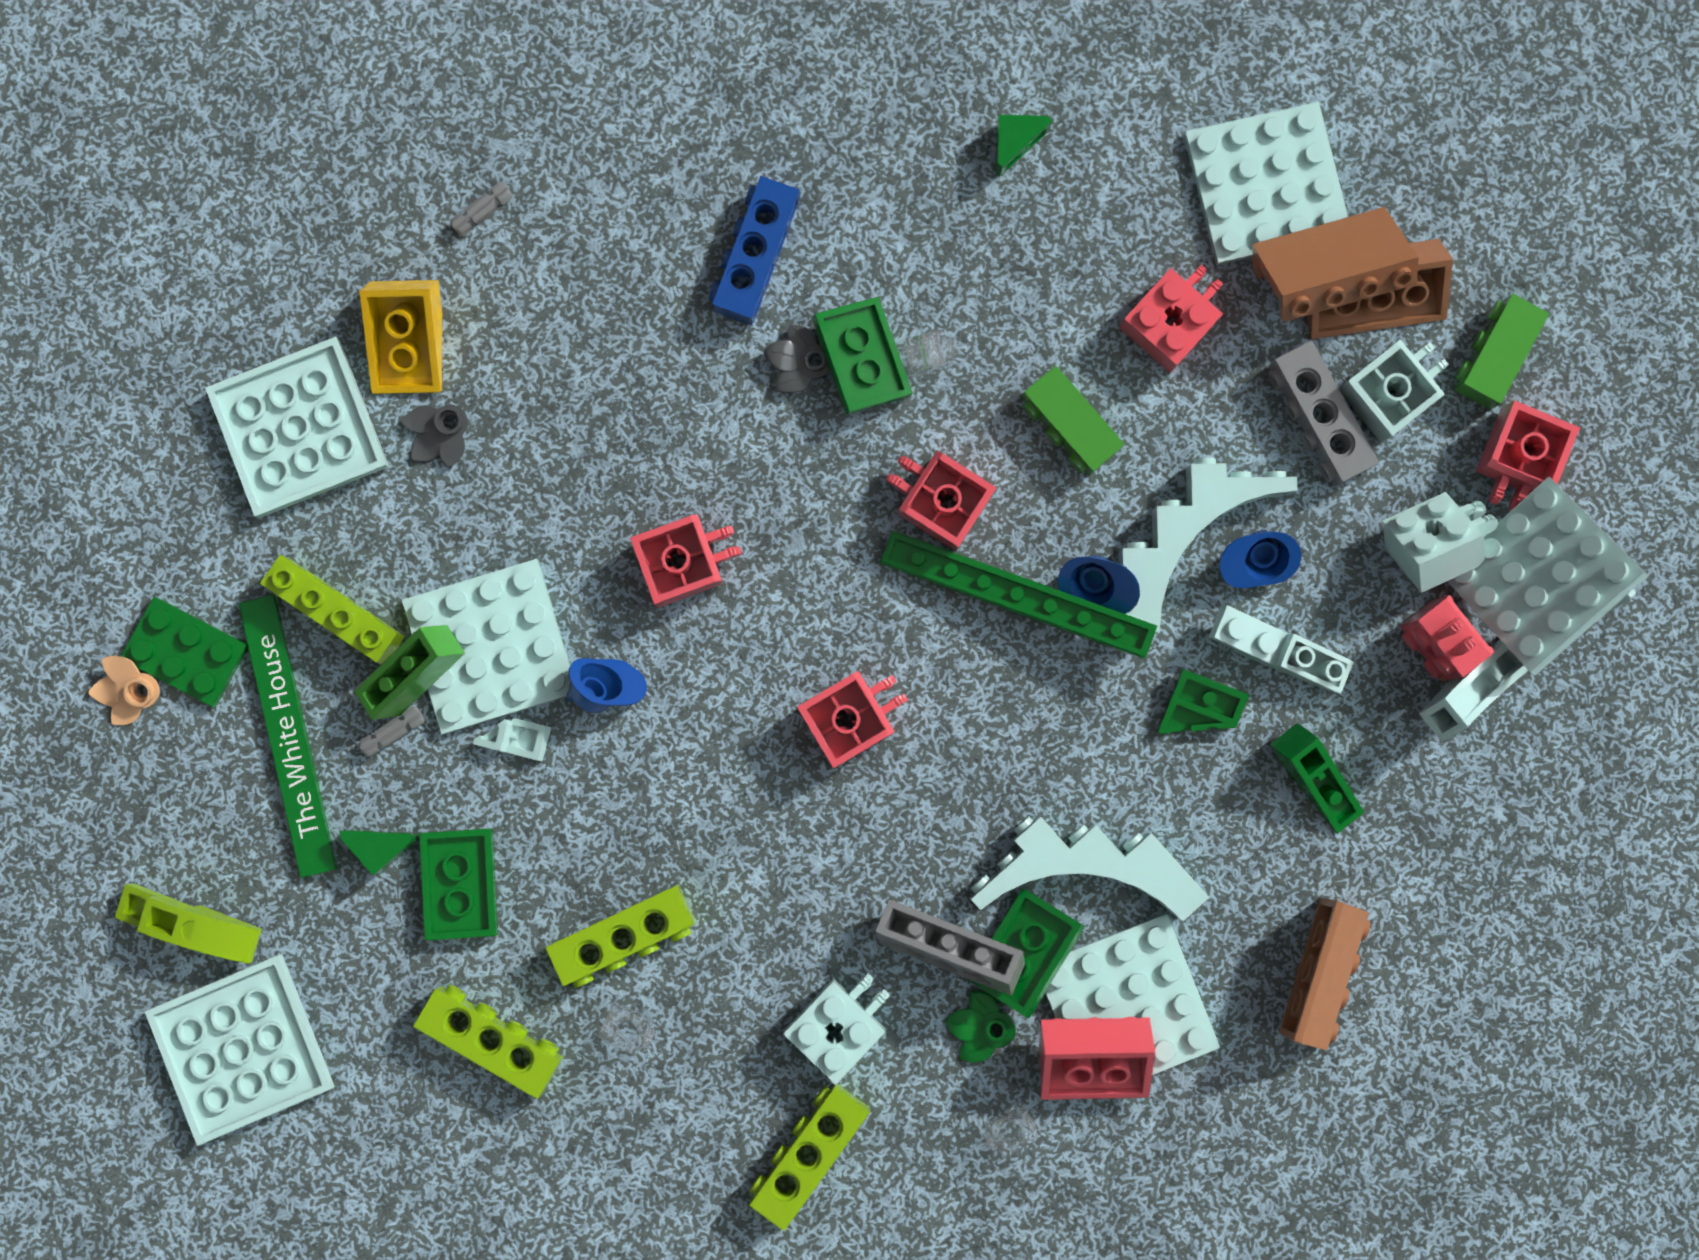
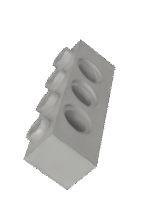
(1324, 394)
(950, 947)

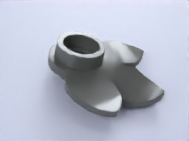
(792, 359)
(433, 437)

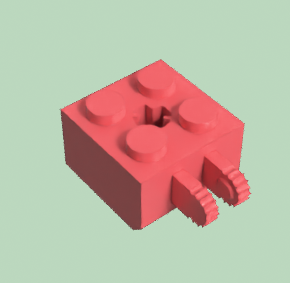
(1177, 299)
(1506, 459)
(941, 478)
(689, 541)
(1445, 640)
(851, 697)

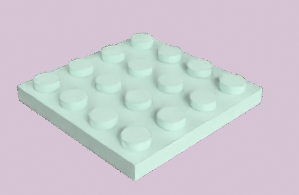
(1264, 178)
(296, 427)
(1546, 576)
(508, 641)
(1137, 976)
(239, 1049)

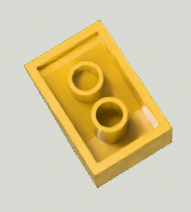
(403, 335)

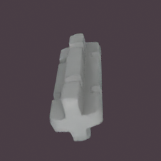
(481, 208)
(391, 731)

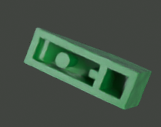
(1317, 776)

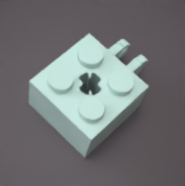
(1413, 387)
(1438, 539)
(858, 1032)

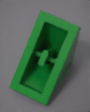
(1016, 137)
(377, 849)

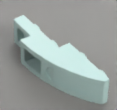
(1281, 650)

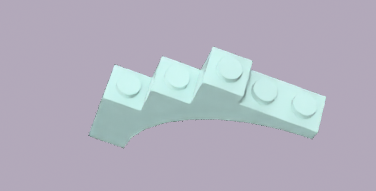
(1175, 526)
(1466, 697)
(1044, 854)

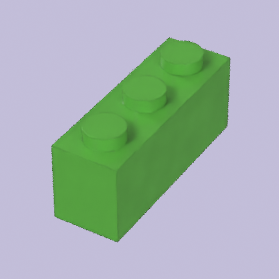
(1500, 351)
(1071, 421)
(409, 672)

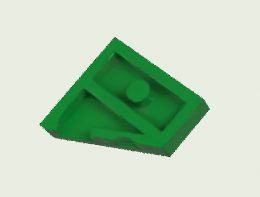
(1201, 705)

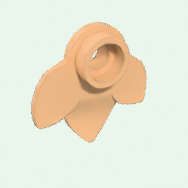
(121, 690)

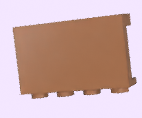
(1336, 263)

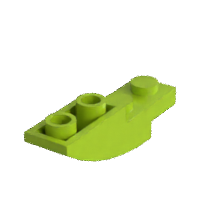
(187, 925)

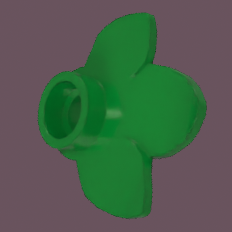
(975, 1027)

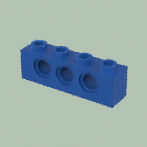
(782, 204)

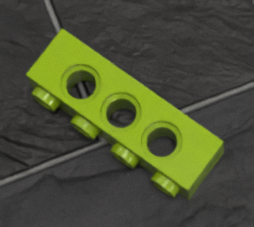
(332, 609)
(567, 952)
(437, 1023)
(782, 1206)

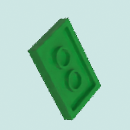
(862, 355)
(185, 651)
(458, 884)
(1044, 938)

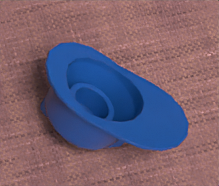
(1260, 559)
(1100, 582)
(604, 683)

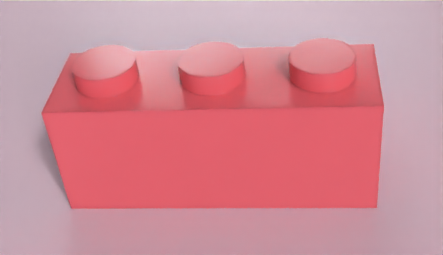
(1096, 1058)

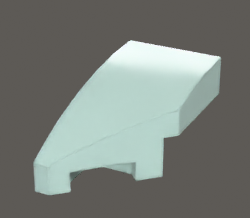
(517, 738)

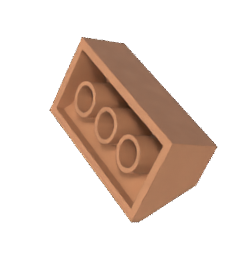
(1407, 306)
(1324, 974)

